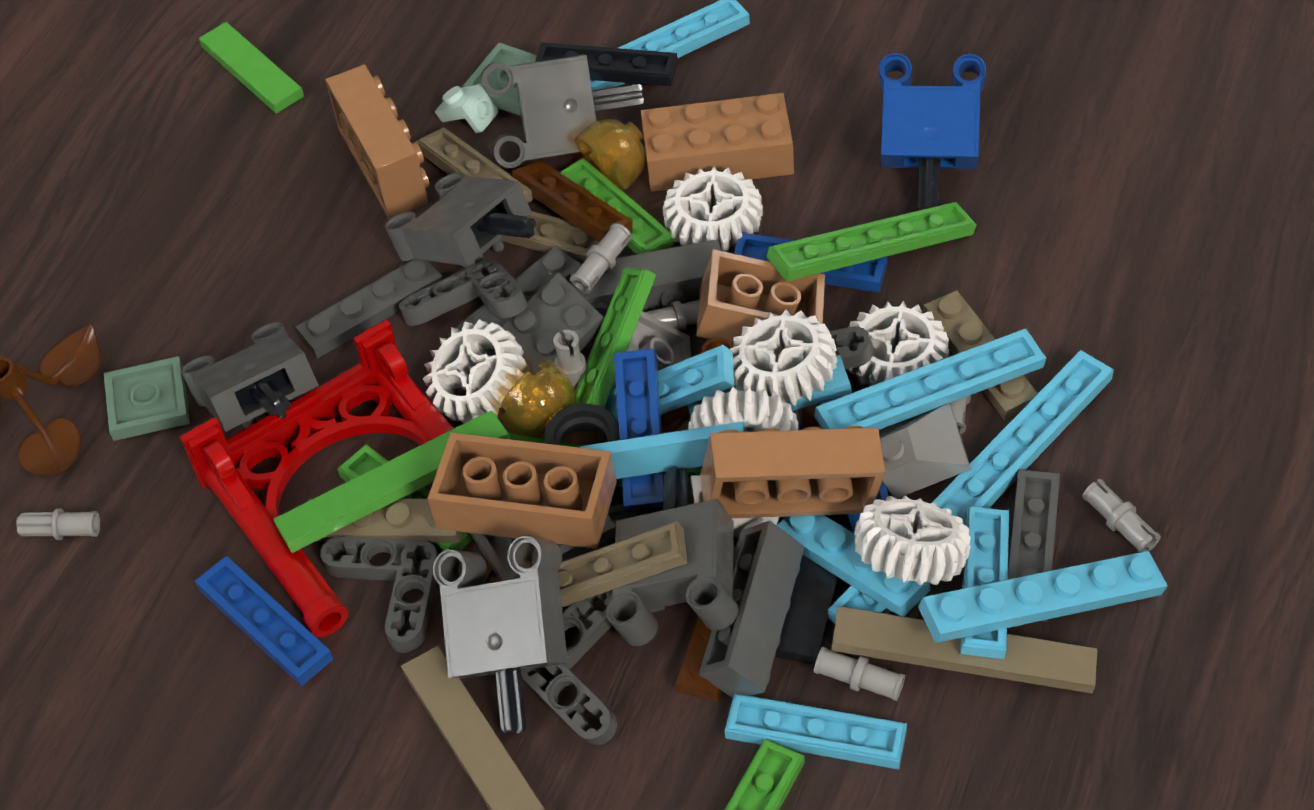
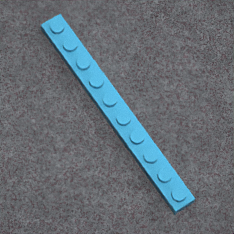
(1012, 450)

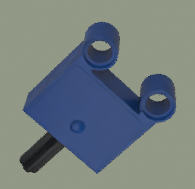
(930, 124)

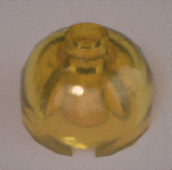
(614, 150)
(537, 400)

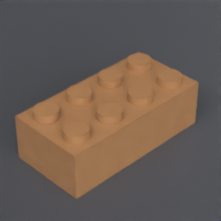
(736, 133)
(379, 140)
(793, 471)
(523, 489)

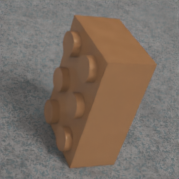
(746, 288)

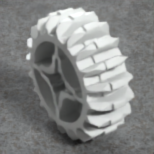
(712, 208)
(916, 334)
(784, 356)
(464, 365)
(753, 408)
(912, 540)

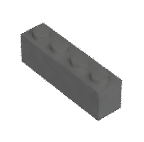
(676, 270)
(763, 582)

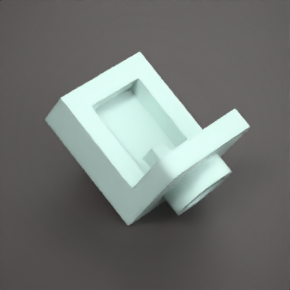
(469, 104)

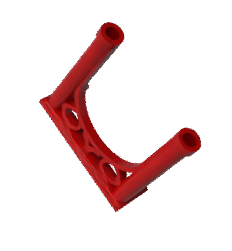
(309, 425)

